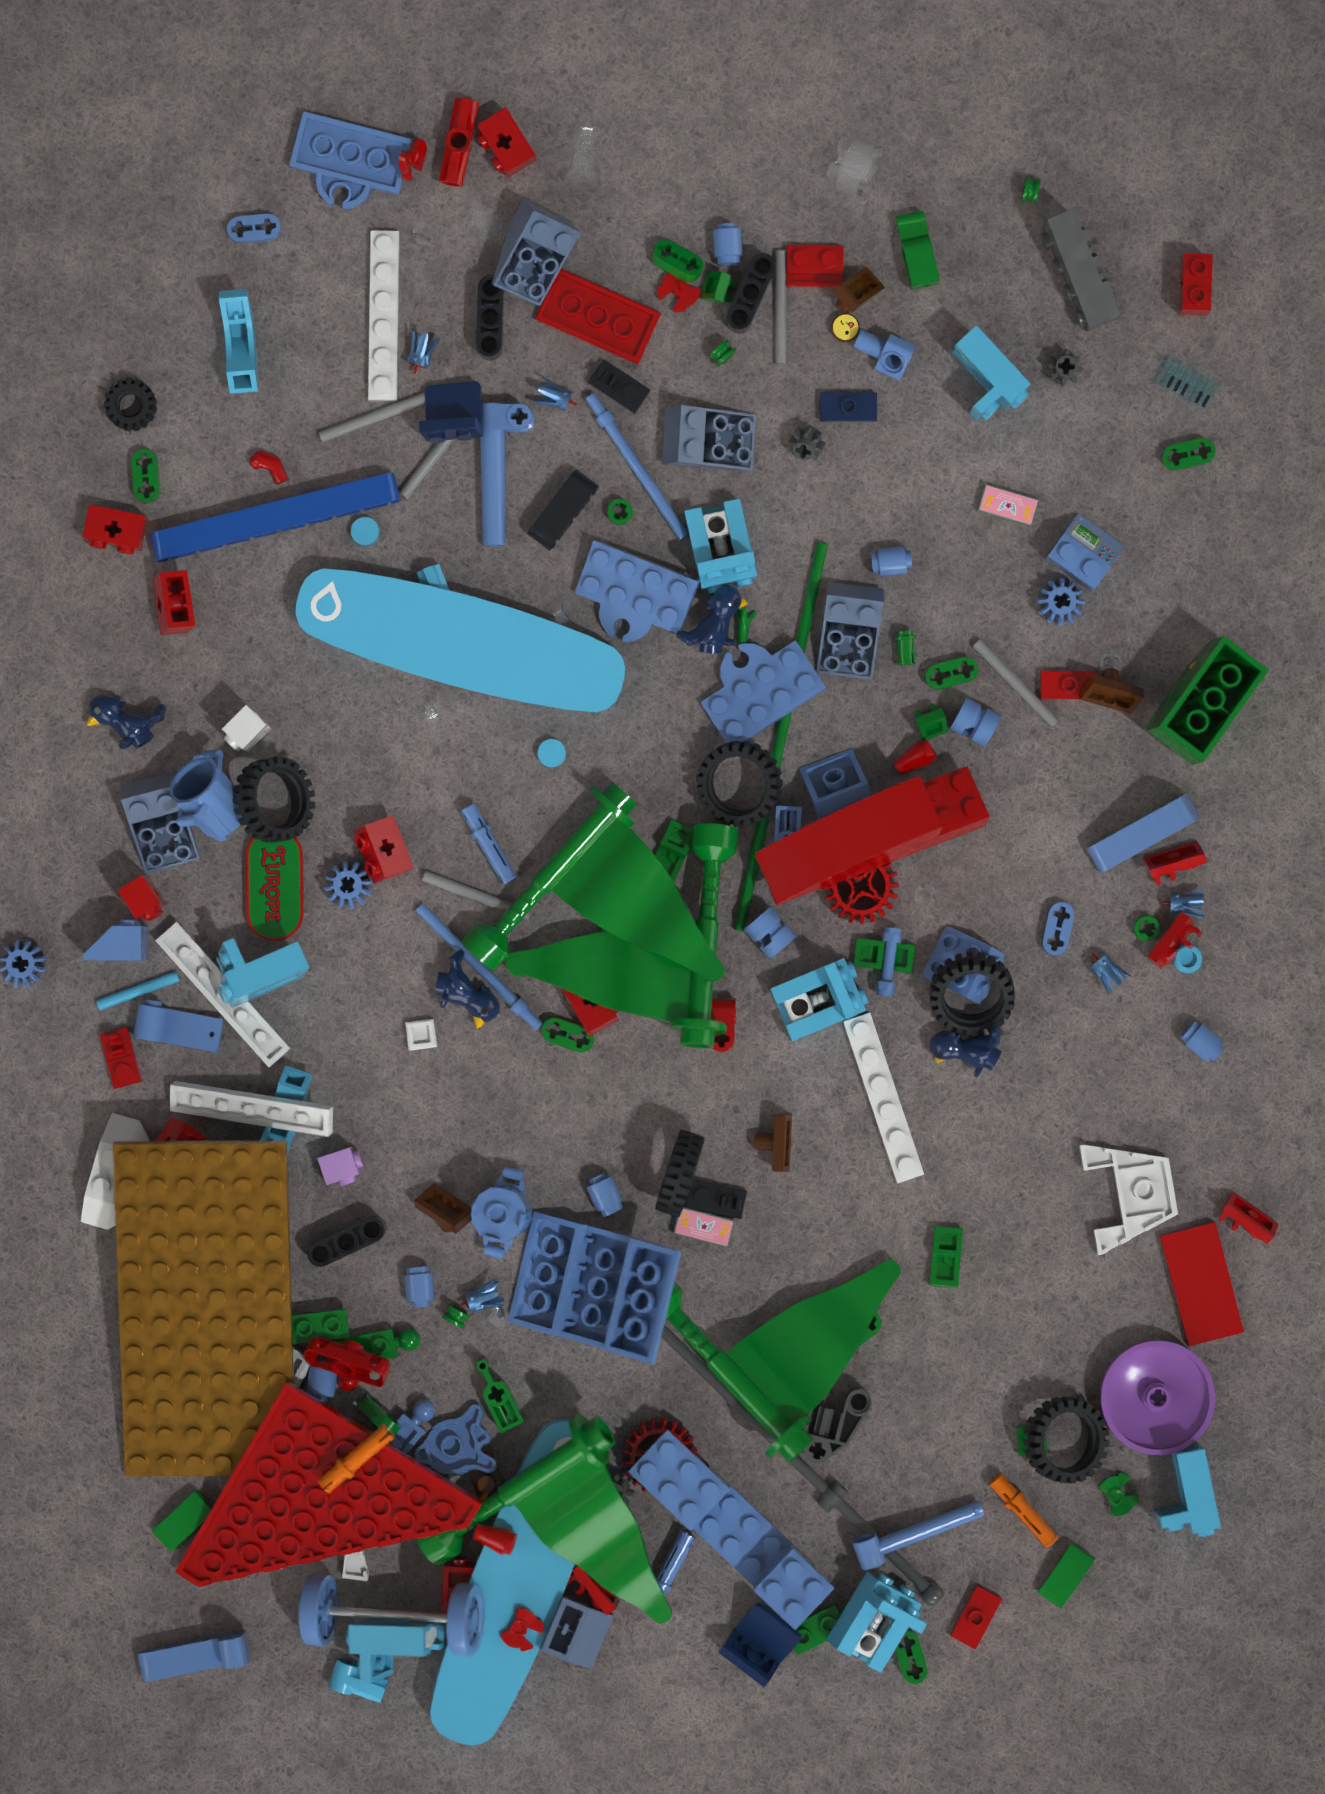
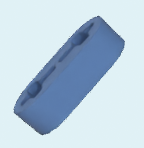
(254, 235)
(1050, 927)

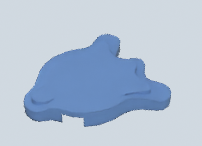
(457, 1445)

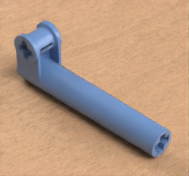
(497, 420)

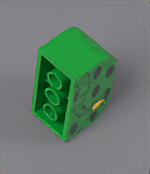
(1206, 699)

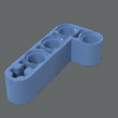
(1143, 833)
(195, 1656)

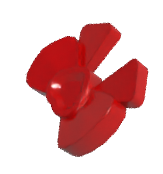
(413, 156)
(687, 294)
(514, 1636)

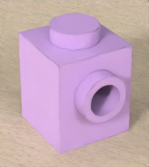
(341, 1166)

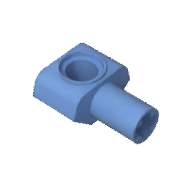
(883, 351)

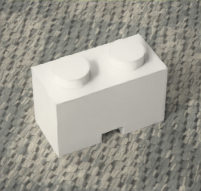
(245, 729)

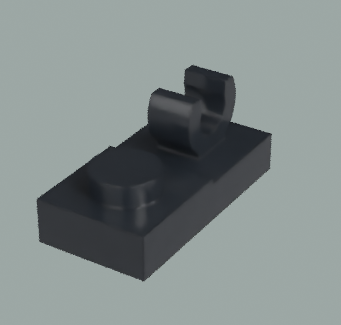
(619, 386)
(716, 1199)

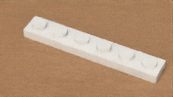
(383, 316)
(207, 979)
(883, 1097)
(251, 1108)

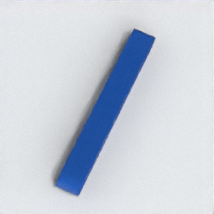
(273, 516)

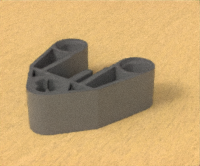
(847, 1425)

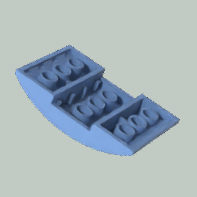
(594, 1286)

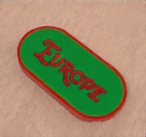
(274, 888)

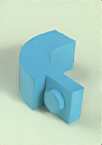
(240, 341)
(292, 1085)

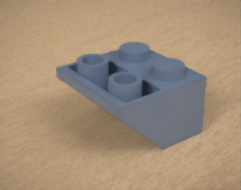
(576, 1632)

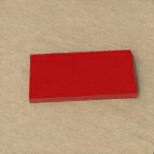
(598, 316)
(1201, 1283)

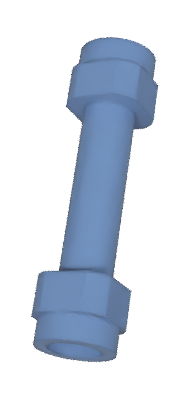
(886, 986)

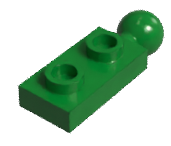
(325, 1324)
(385, 1342)
(817, 1628)

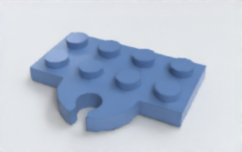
(348, 158)
(635, 591)
(761, 690)

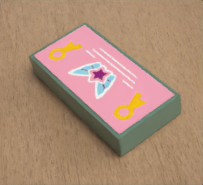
(1008, 505)
(704, 1227)

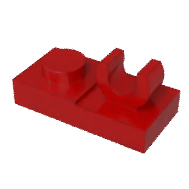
(1177, 858)
(1166, 948)
(120, 1058)
(1255, 1222)
(600, 1597)

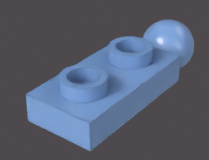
(411, 1430)

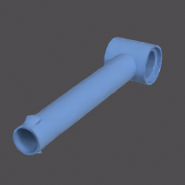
(871, 1549)

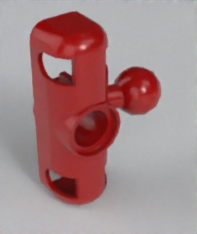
(348, 1362)

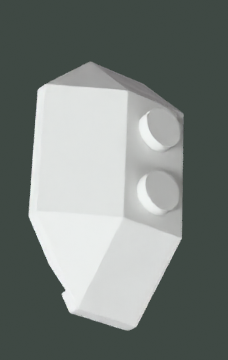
(99, 1195)

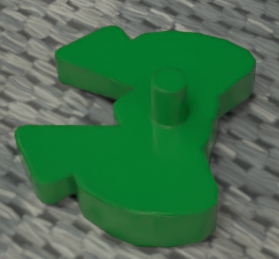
(1119, 1503)

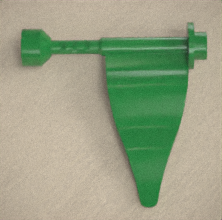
(613, 883)
(635, 979)
(794, 1357)
(577, 1515)

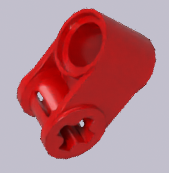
(724, 1011)

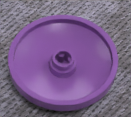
(1157, 1397)

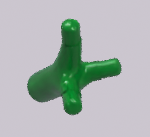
(743, 623)

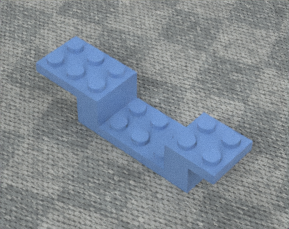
(732, 1527)

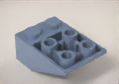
(534, 252)
(708, 438)
(850, 630)
(154, 824)

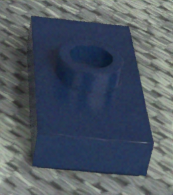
(848, 407)

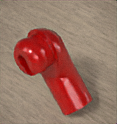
(269, 462)

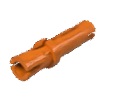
(347, 1466)
(1017, 1503)

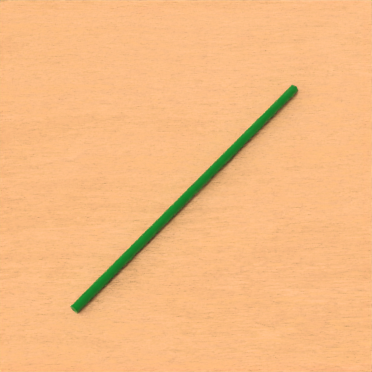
(780, 738)

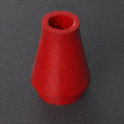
(915, 757)
(496, 1538)

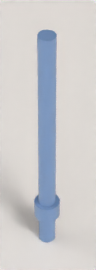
(606, 420)
(518, 1006)

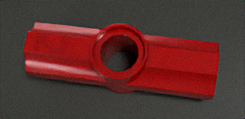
(456, 159)

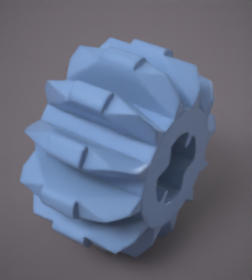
(1058, 592)
(338, 884)
(25, 954)

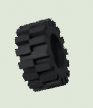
(124, 388)

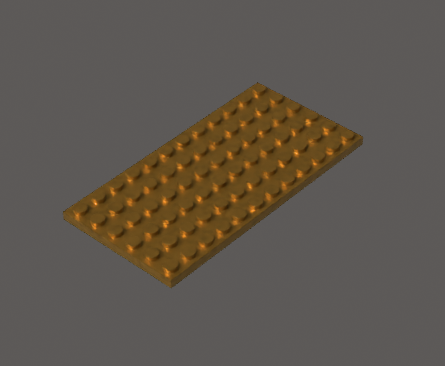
(200, 1299)

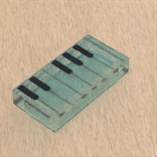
(1187, 383)

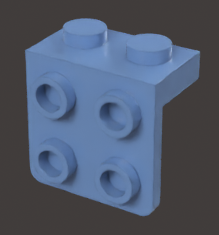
(952, 942)

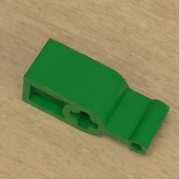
(917, 250)
(507, 1400)

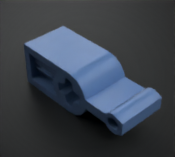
(781, 821)

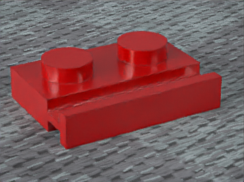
(814, 266)

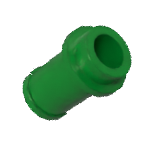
(905, 647)

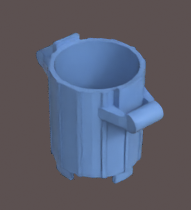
(205, 796)
(502, 1212)

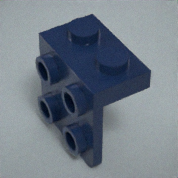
(452, 412)
(760, 1643)

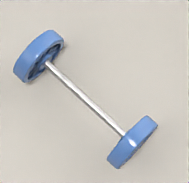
(321, 1608)

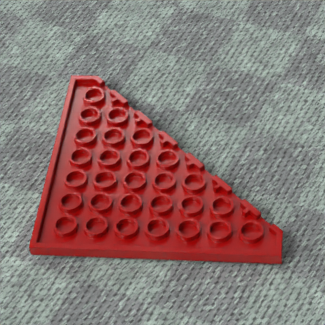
(282, 1517)

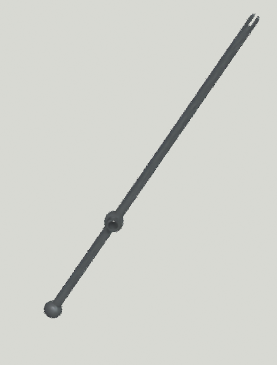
(831, 1496)

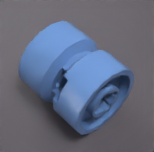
(975, 722)
(770, 932)

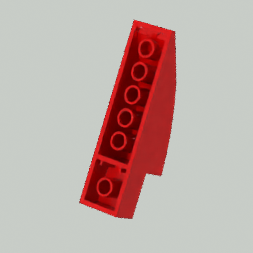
(873, 834)

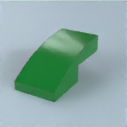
(674, 848)
(871, 955)
(946, 1257)
(183, 1520)
(1066, 1575)

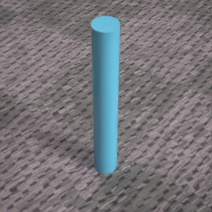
(138, 990)

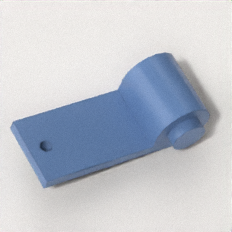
(177, 1027)

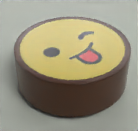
(845, 328)

